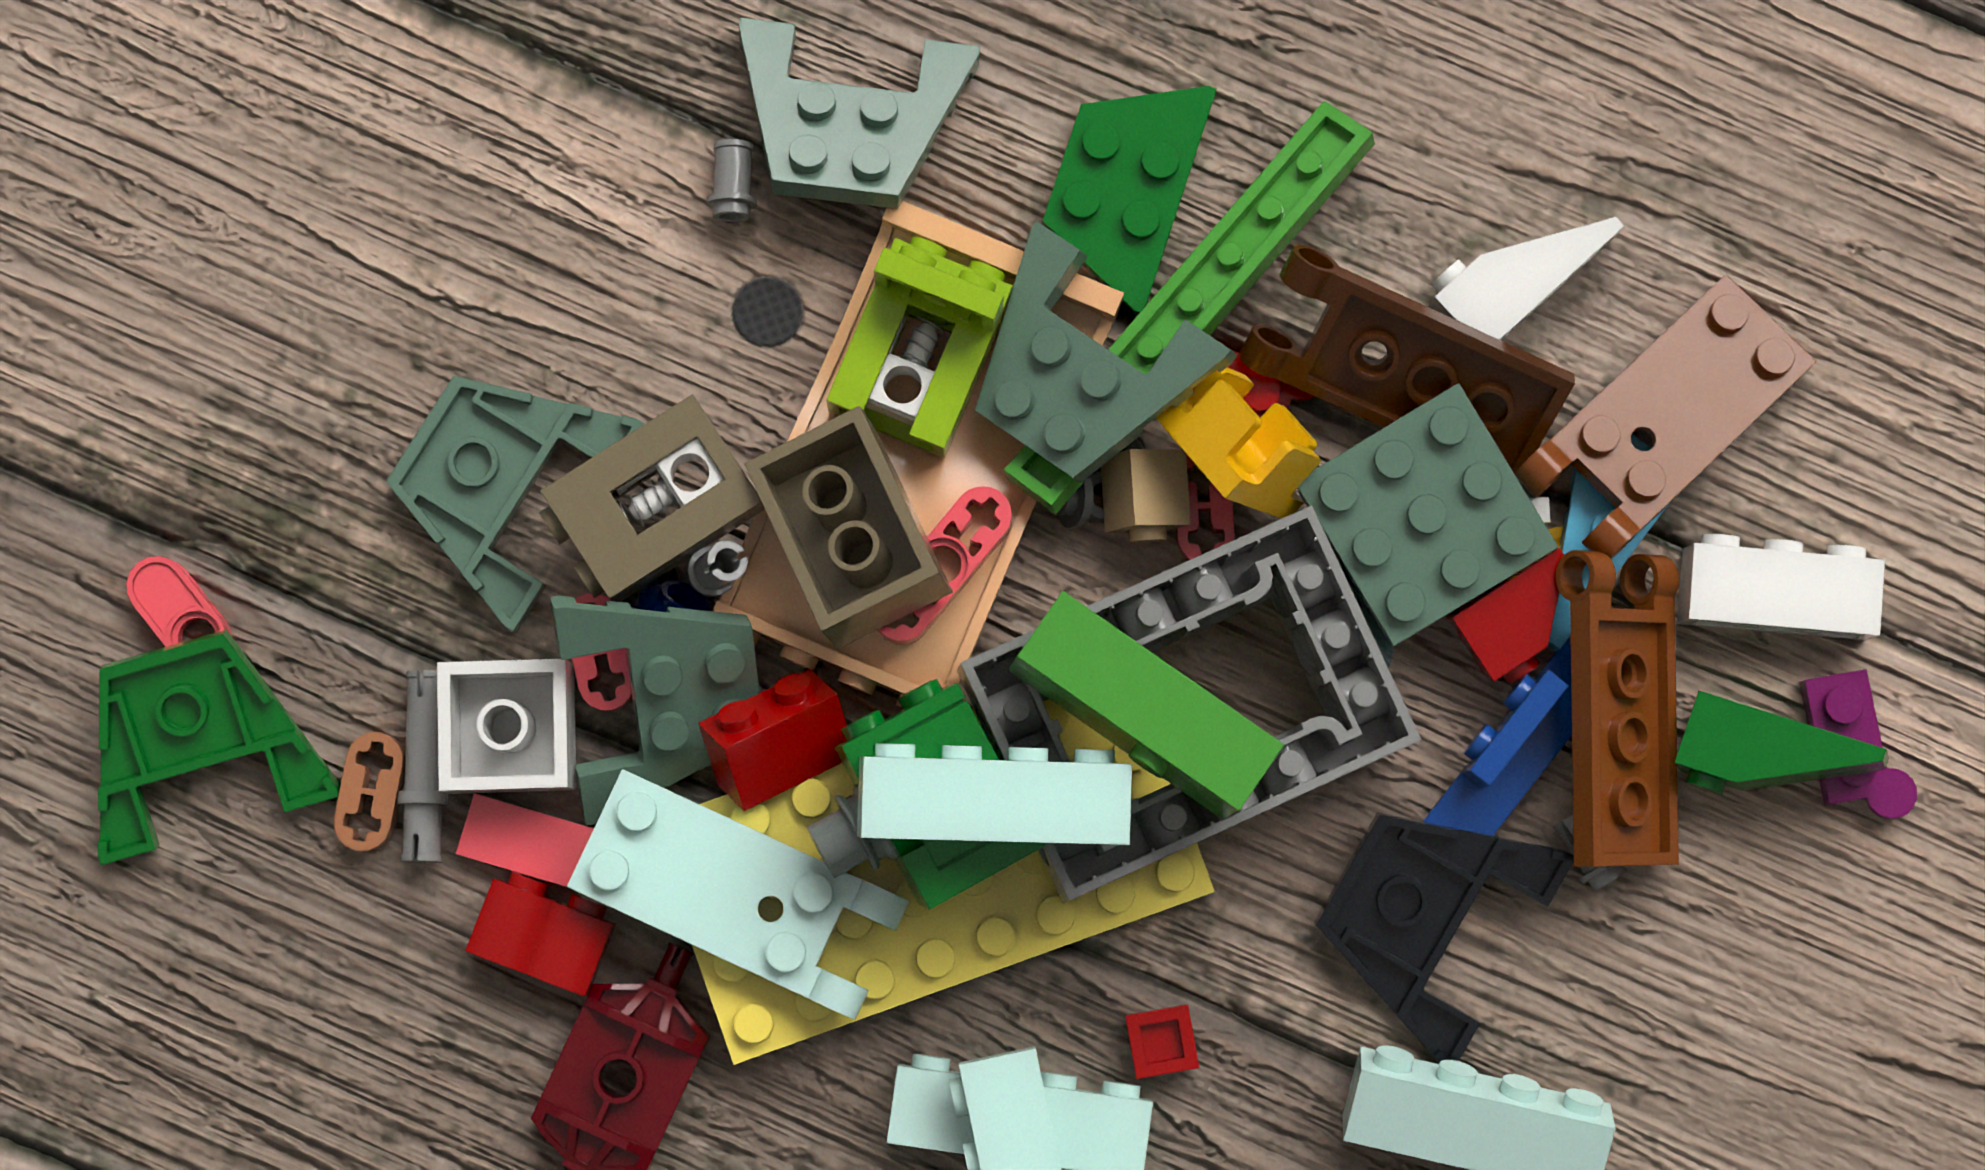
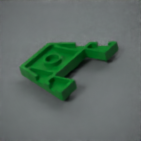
(187, 712)

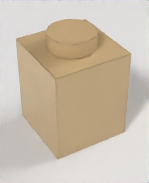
(1146, 494)

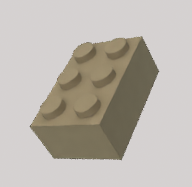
(848, 528)

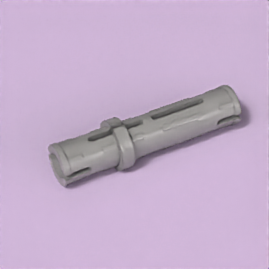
(421, 787)

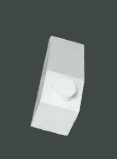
(1515, 280)

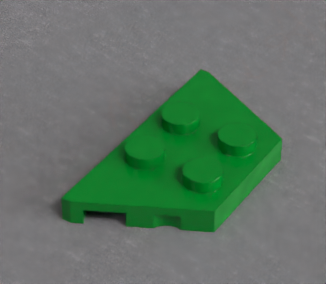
(1126, 184)

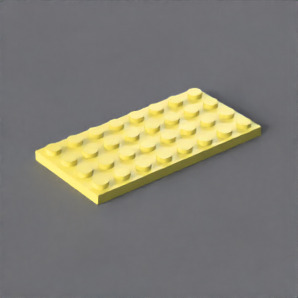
(967, 936)

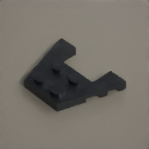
(1405, 903)

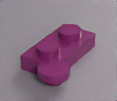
(1846, 707)

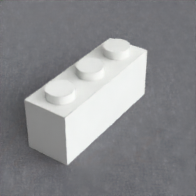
(1781, 588)

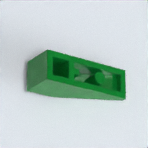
(1759, 749)

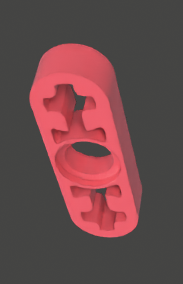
(984, 539)

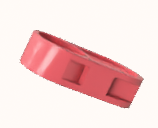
(170, 599)

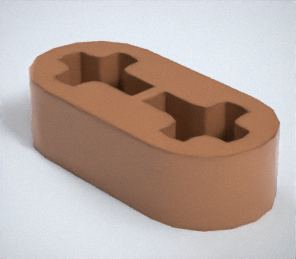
(355, 790)

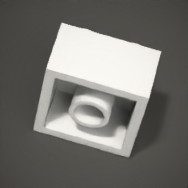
(506, 726)

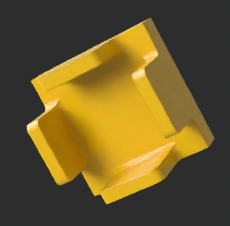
(1240, 453)

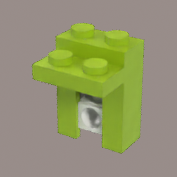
(943, 294)

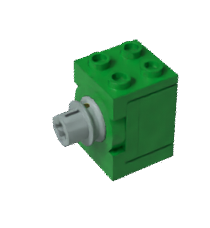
(931, 867)

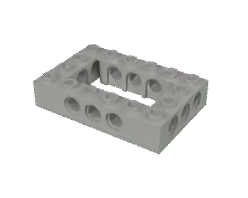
(1329, 634)

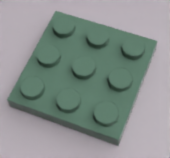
(1426, 515)

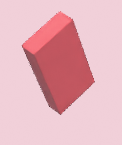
(522, 840)

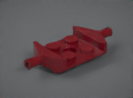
(653, 1034)

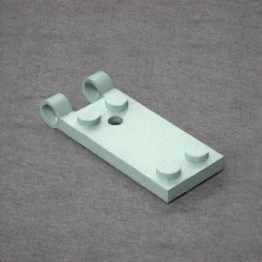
(705, 882)

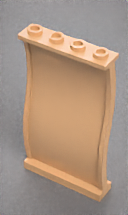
(933, 484)

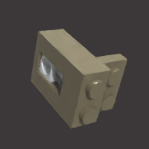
(612, 552)

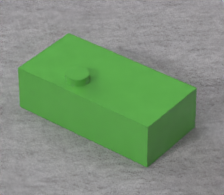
(1145, 707)

